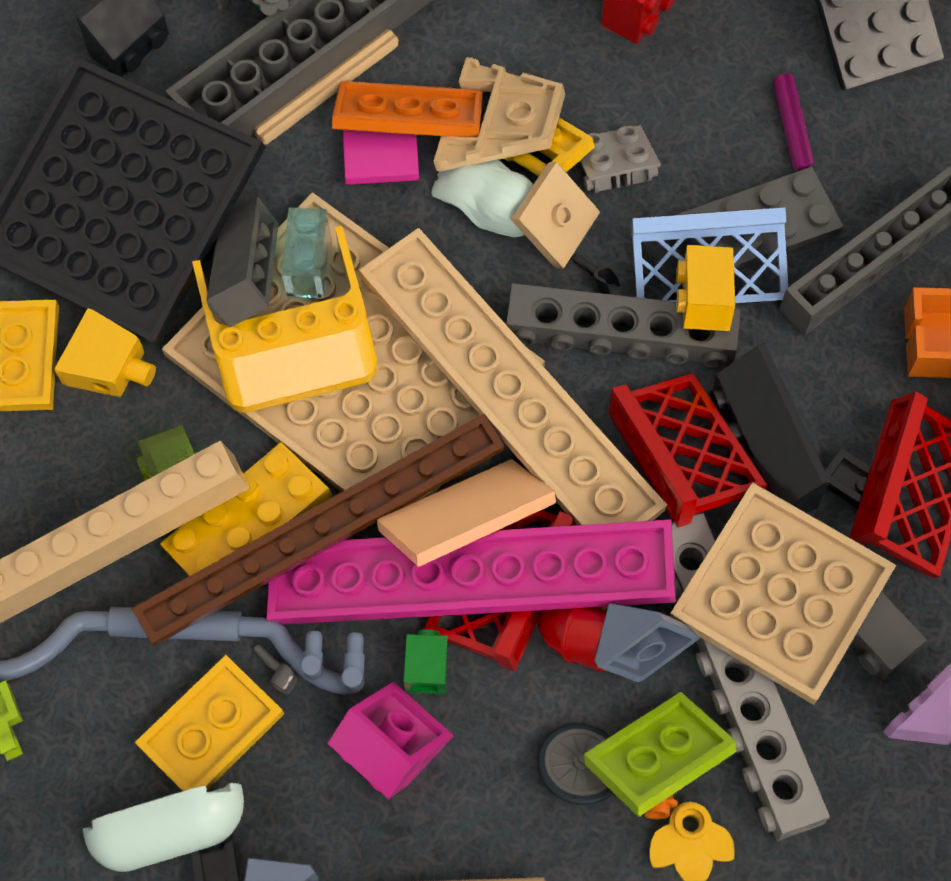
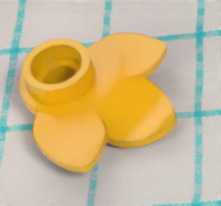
(691, 850)

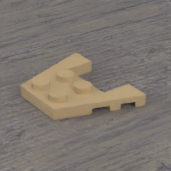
(516, 121)

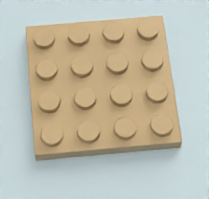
(783, 592)

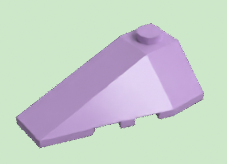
(928, 714)

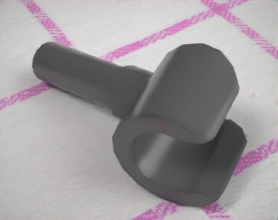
(283, 678)

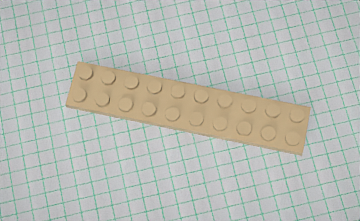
(508, 385)

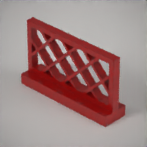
(653, 450)
(893, 471)
(518, 625)

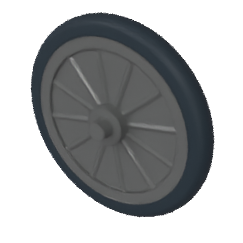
(563, 764)

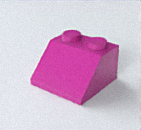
(389, 739)

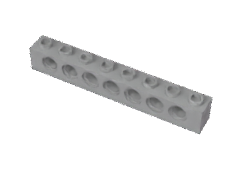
(781, 816)

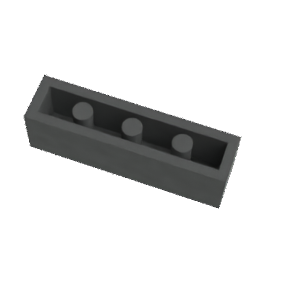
(243, 263)
(886, 639)

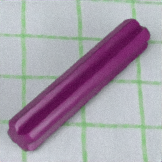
(793, 122)

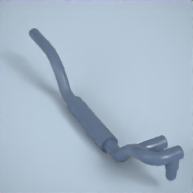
(217, 627)

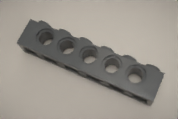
(869, 255)
(607, 311)

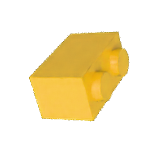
(707, 288)

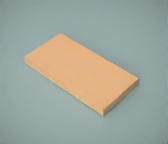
(465, 512)

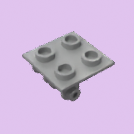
(619, 154)

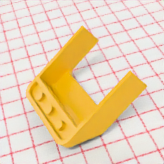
(295, 349)

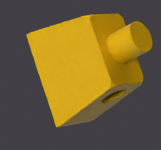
(103, 357)

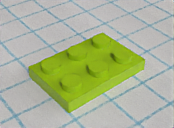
(659, 753)

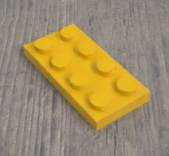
(277, 493)

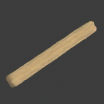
(325, 87)

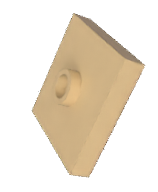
(555, 215)

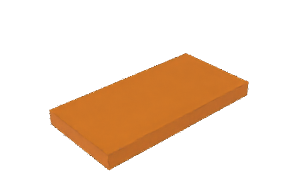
(407, 109)

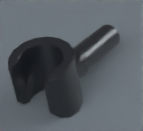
(603, 275)

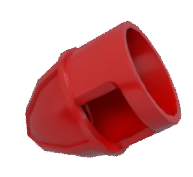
(574, 633)

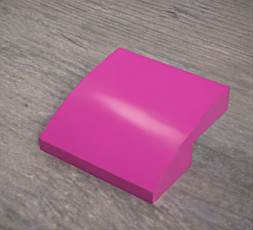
(379, 157)

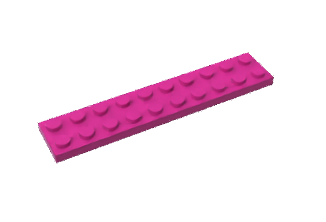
(490, 575)

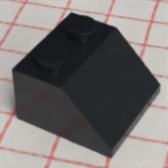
(122, 32)

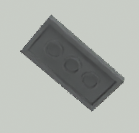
(807, 208)

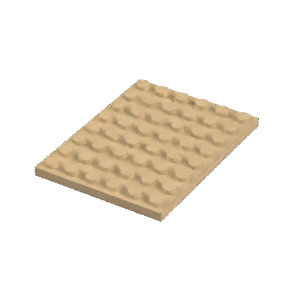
(356, 428)

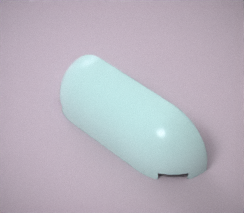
(165, 827)

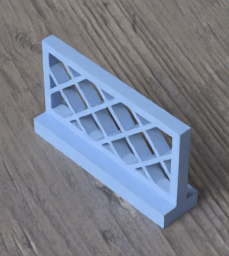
(713, 225)

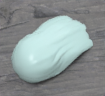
(485, 193)

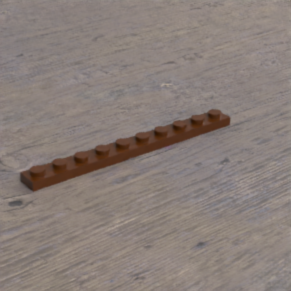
(316, 530)

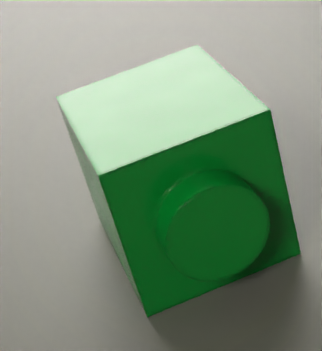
(426, 662)

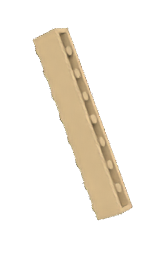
(118, 527)

